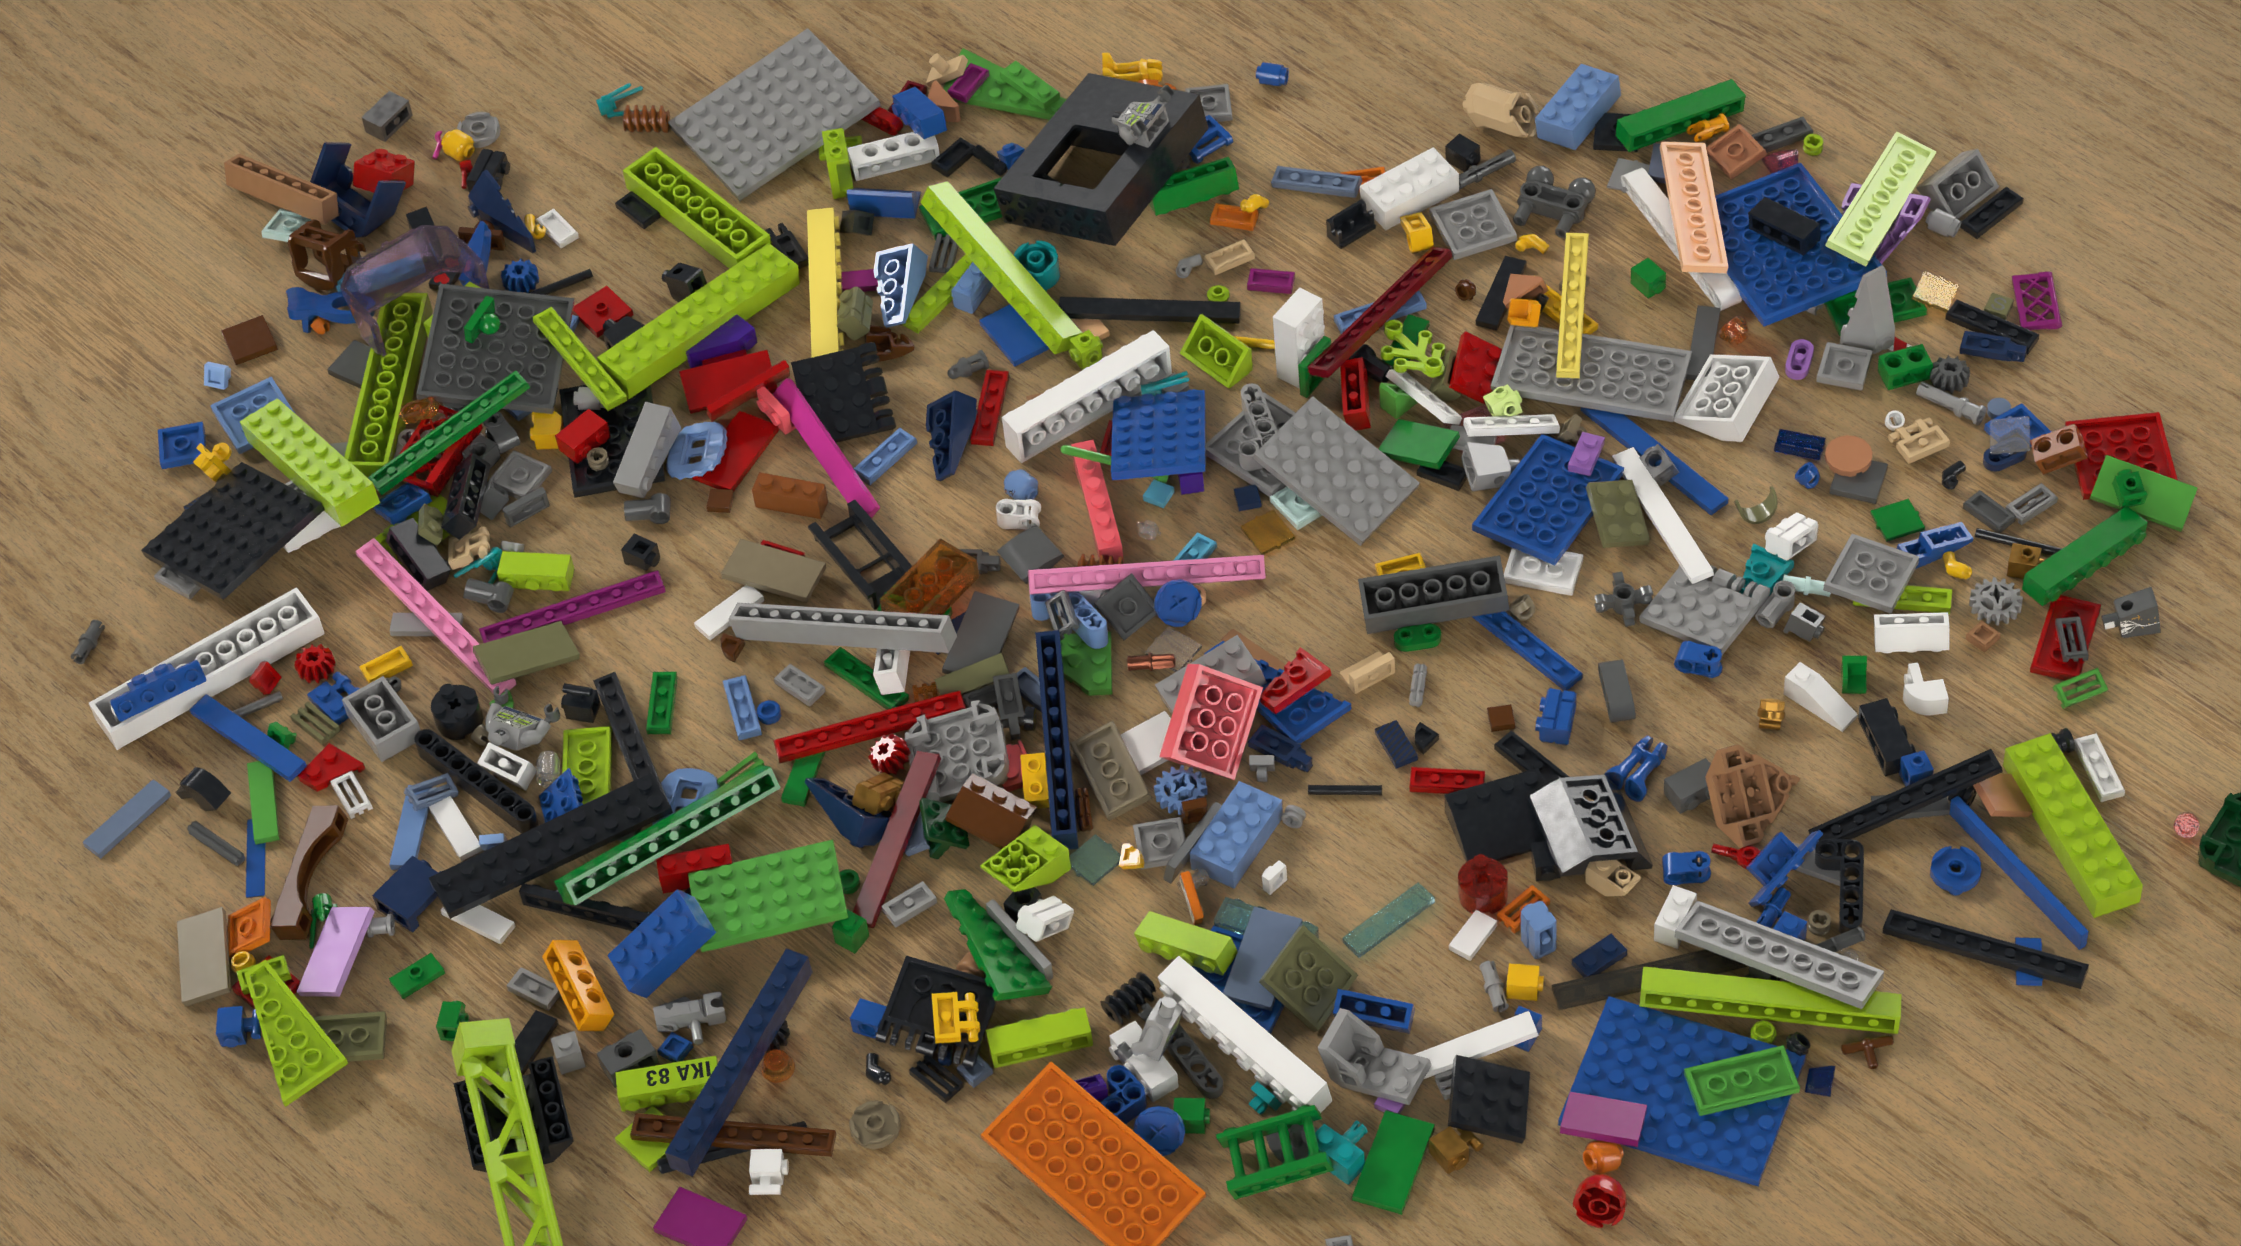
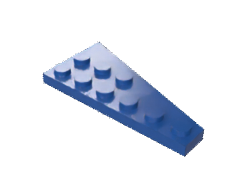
(1303, 716)

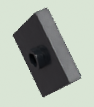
(1605, 133)

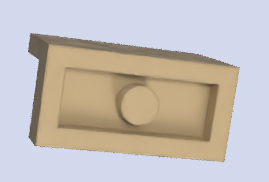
(1368, 671)

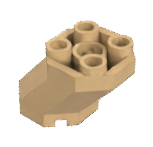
(1501, 110)

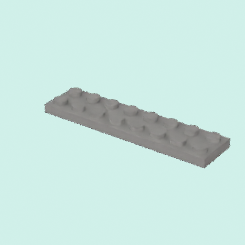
(1779, 954)

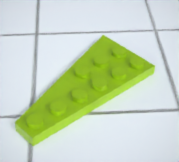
(294, 1041)

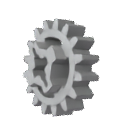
(1995, 601)

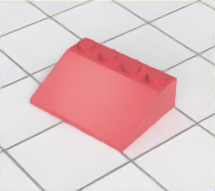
(1211, 721)

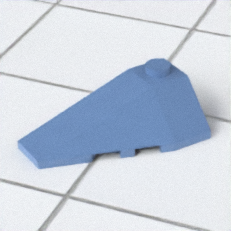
(899, 280)

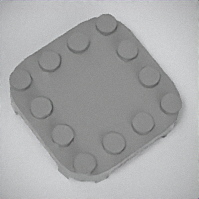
(967, 744)

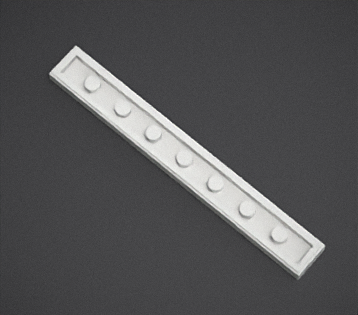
(1664, 517)

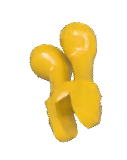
(1138, 70)

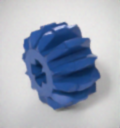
(520, 276)

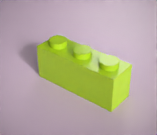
(536, 570)

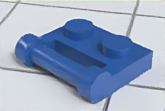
(1214, 130)

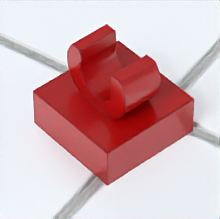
(265, 678)

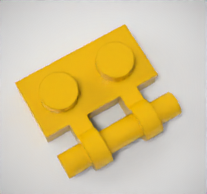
(946, 1017)

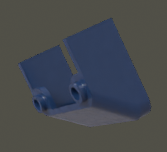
(354, 209)

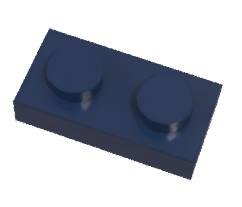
(1599, 956)

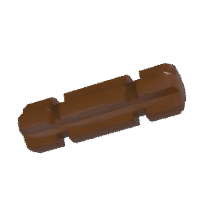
(1083, 809)

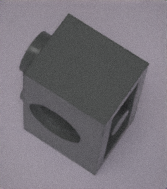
(634, 1044)

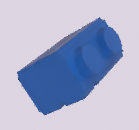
(1557, 716)

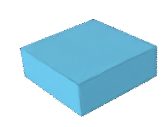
(1158, 493)

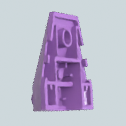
(1904, 223)

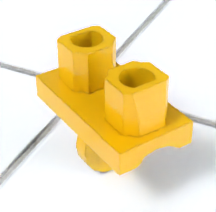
(212, 463)

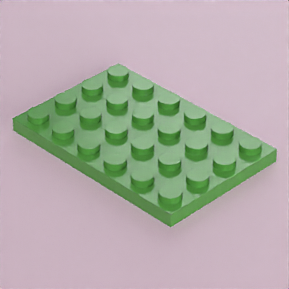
(770, 894)

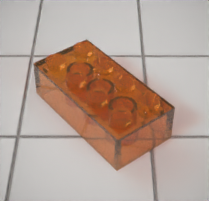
(932, 582)

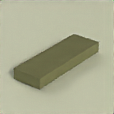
(972, 676)

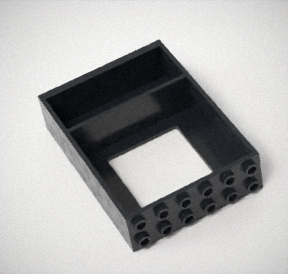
(1129, 186)

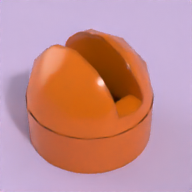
(320, 325)

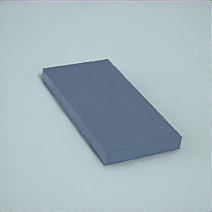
(1261, 944)

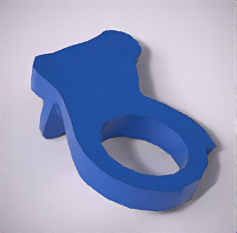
(307, 305)

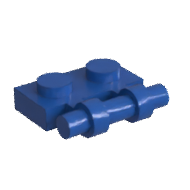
(328, 697)

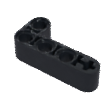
(1848, 867)

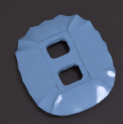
(682, 450)
(687, 778)

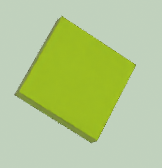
(643, 1151)

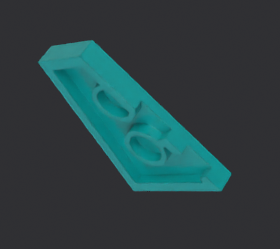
(1765, 568)

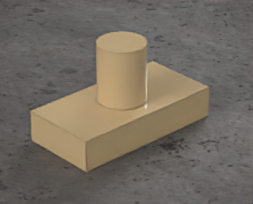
(945, 71)

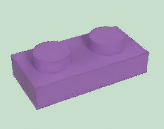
(1586, 454)

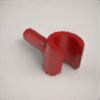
(466, 167)

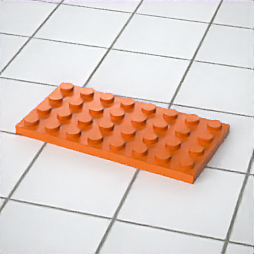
(1092, 1163)

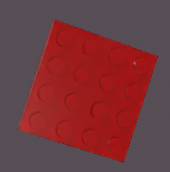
(2129, 438)

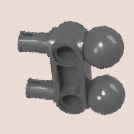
(1543, 198)

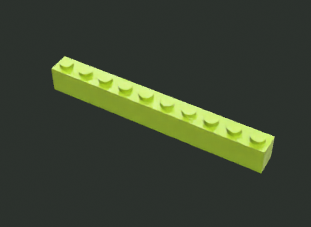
(1000, 266)
(1764, 1000)

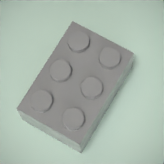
(381, 718)

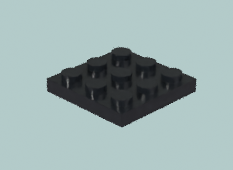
(1489, 1099)

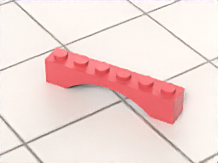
(1098, 504)

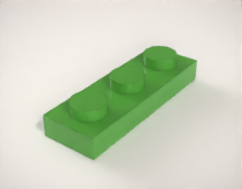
(1030, 85)

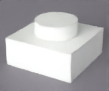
(1274, 877)

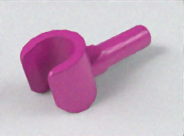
(439, 146)

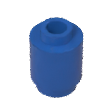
(1272, 74)

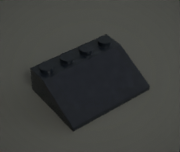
(1496, 816)

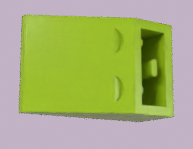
(1029, 861)

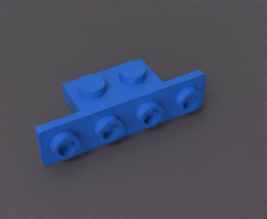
(156, 688)
(1776, 862)

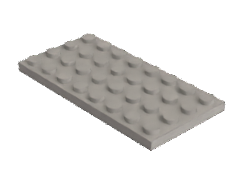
(1613, 373)

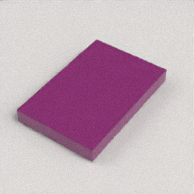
(1603, 1119)
(699, 1221)

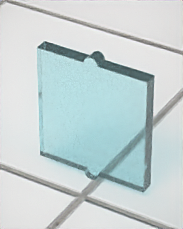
(1094, 859)

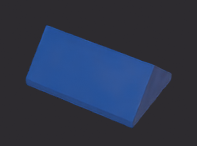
(884, 202)

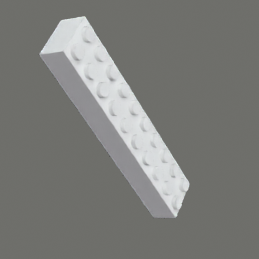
(225, 660)

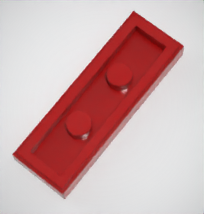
(1443, 780)

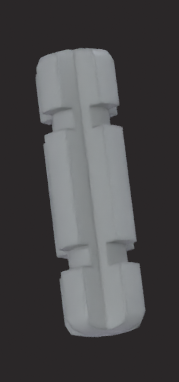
(1418, 685)

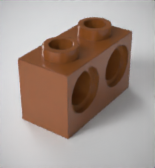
(2058, 449)

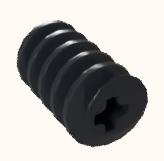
(1128, 997)

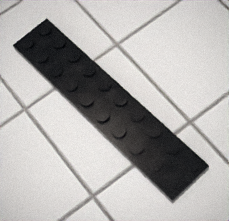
(550, 845)

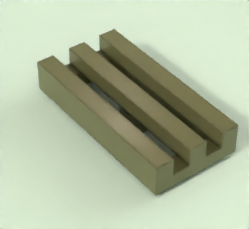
(297, 719)

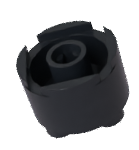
(456, 711)

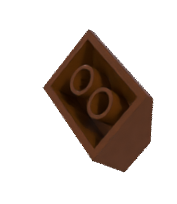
(990, 812)

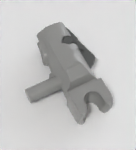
(690, 1014)

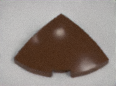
(888, 343)

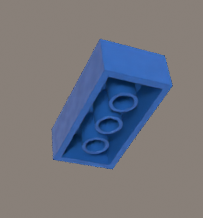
(661, 943)

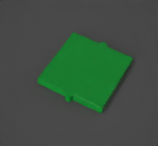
(1897, 520)

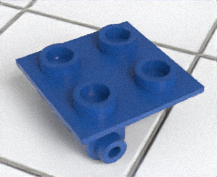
(561, 796)

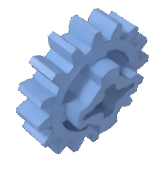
(1179, 787)

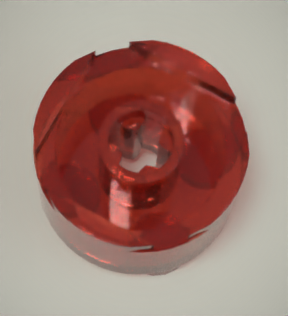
(1483, 885)

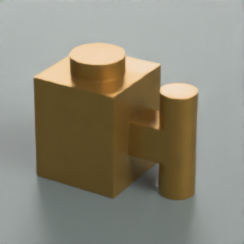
(1452, 1149)

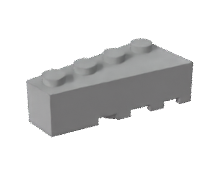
(647, 449)

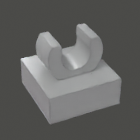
(1262, 764)

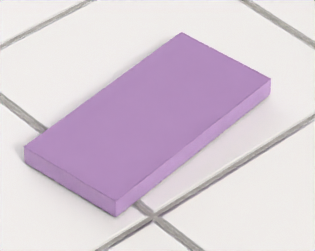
(335, 951)

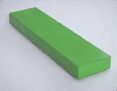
(263, 803)

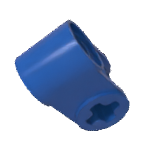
(1697, 658)
(1685, 868)

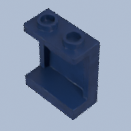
(407, 893)

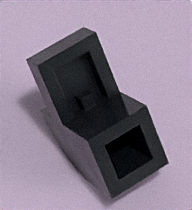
(204, 789)

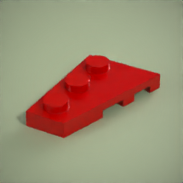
(1298, 678)

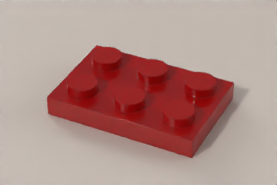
(1474, 367)

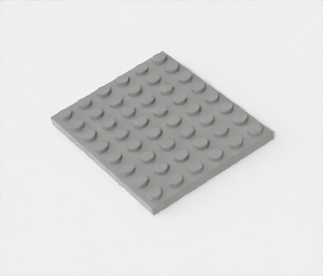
(773, 114)

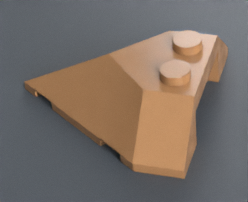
(1746, 793)

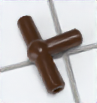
(1868, 1046)

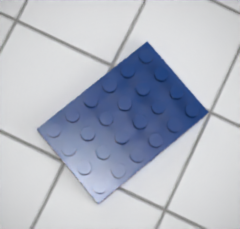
(1158, 435)
(1542, 502)

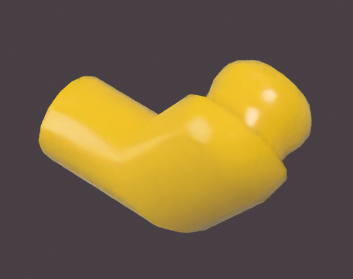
(1253, 203)
(1955, 568)

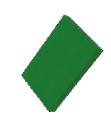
(1419, 443)

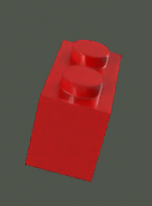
(582, 435)

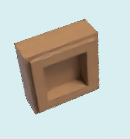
(1983, 636)

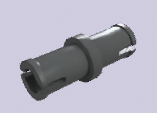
(87, 641)

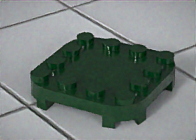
(2221, 844)

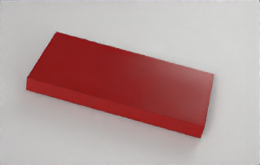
(714, 380)
(747, 390)
(745, 443)
(2048, 656)

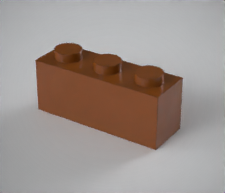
(790, 495)

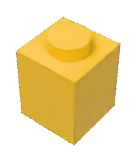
(1524, 982)

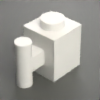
(767, 1171)

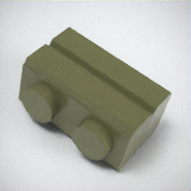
(854, 313)

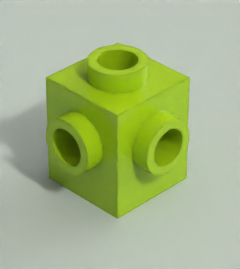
(1085, 349)

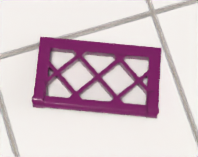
(2033, 280)

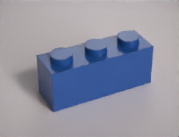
(919, 113)
(1376, 1010)

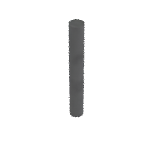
(259, 704)

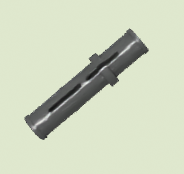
(1477, 172)

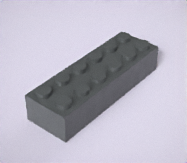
(1433, 594)

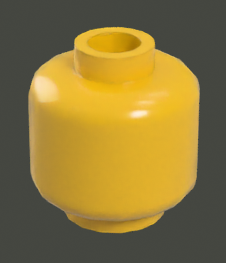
(458, 145)

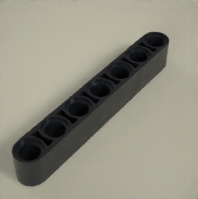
(476, 781)

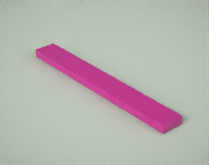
(824, 447)

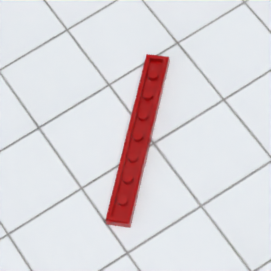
(865, 727)

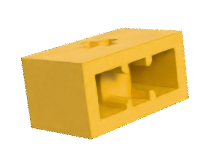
(1035, 779)

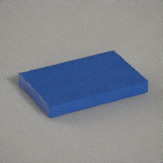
(1013, 335)

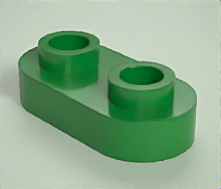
(1418, 637)

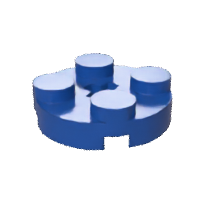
(1952, 881)

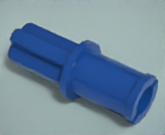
(1773, 909)

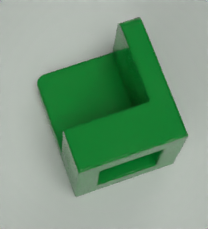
(1854, 674)

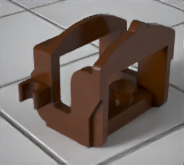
(327, 250)

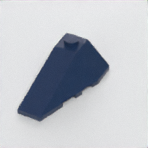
(489, 205)
(950, 425)
(852, 822)

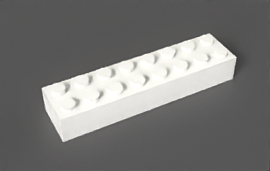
(1085, 396)
(1243, 1038)

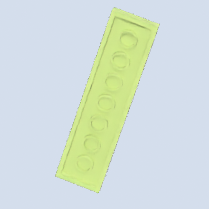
(1880, 199)

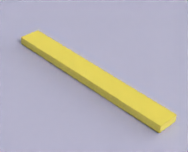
(1572, 305)

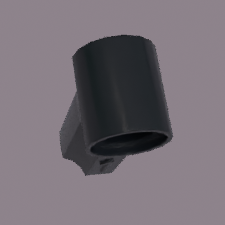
(1375, 367)

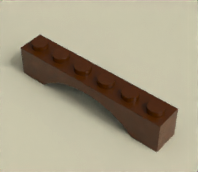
(322, 831)

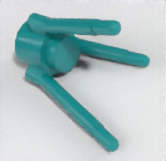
(607, 102)
(1157, 386)
(490, 562)

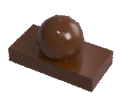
(497, 237)

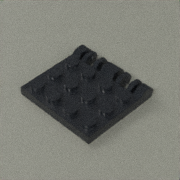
(842, 396)
(912, 1008)

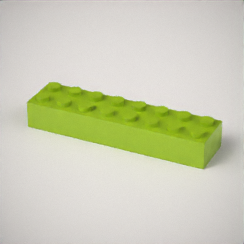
(694, 208)
(310, 462)
(2073, 826)

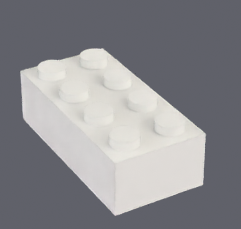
(1410, 188)
(1296, 332)

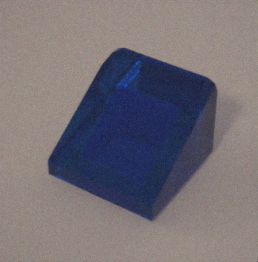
(1820, 1080)

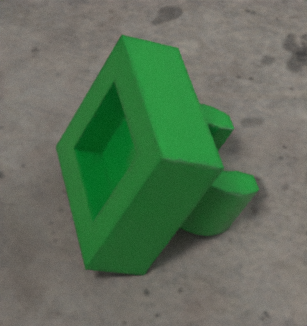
(281, 734)

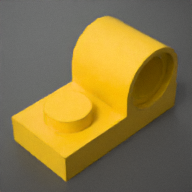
(1417, 231)

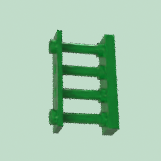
(1291, 1170)

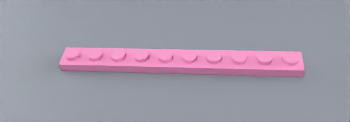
(1148, 574)
(426, 609)

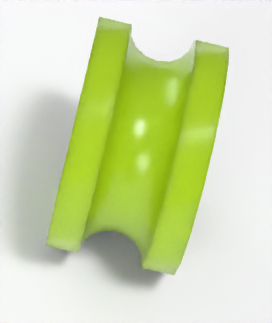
(1814, 139)

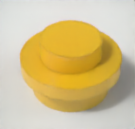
(242, 960)

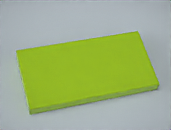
(590, 759)

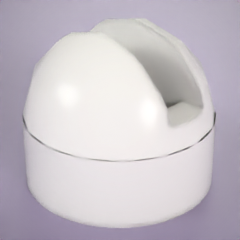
(1898, 419)

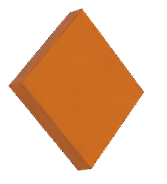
(249, 927)

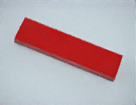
(989, 407)

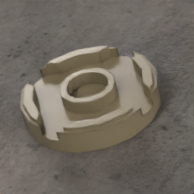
(875, 1125)

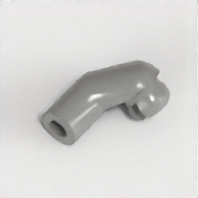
(1185, 265)

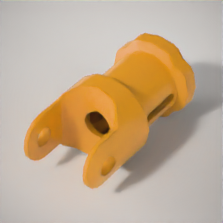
(1707, 129)

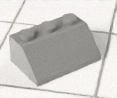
(1959, 184)

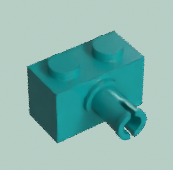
(1341, 1149)

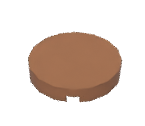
(1848, 455)

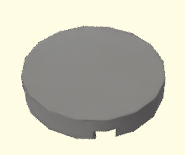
(481, 127)

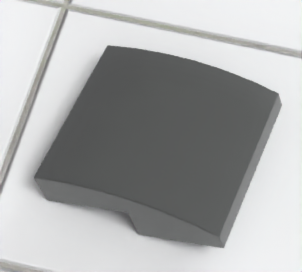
(1030, 552)

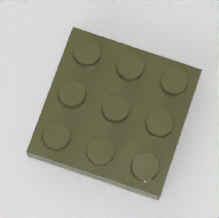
(1307, 978)

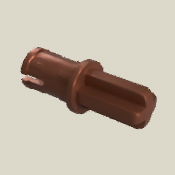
(1151, 662)

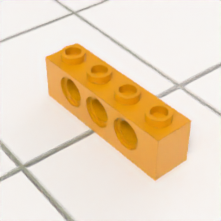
(578, 985)

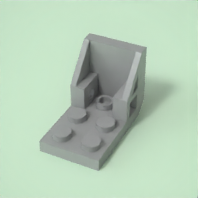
(1362, 1064)

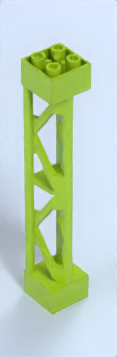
(483, 1050)

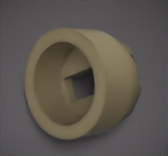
(480, 735)

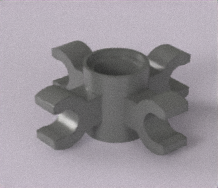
(1623, 599)

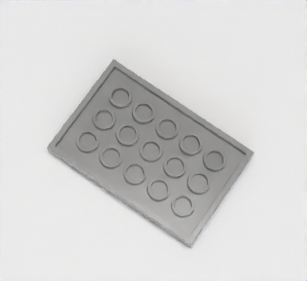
(1336, 470)

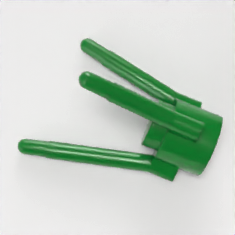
(322, 905)

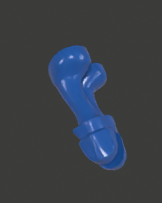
(1635, 784)

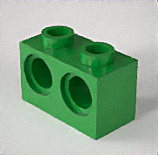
(1905, 367)

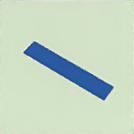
(254, 865)

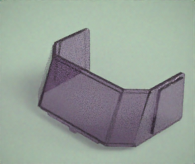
(401, 267)

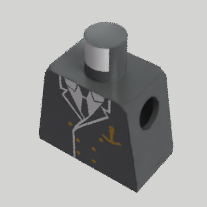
(2134, 614)

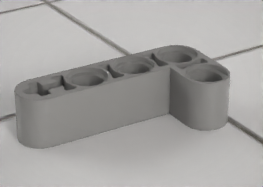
(1260, 424)

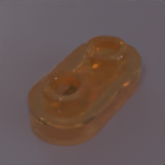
(419, 410)

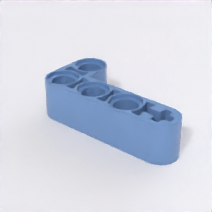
(1091, 624)

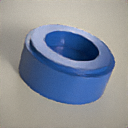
(769, 712)

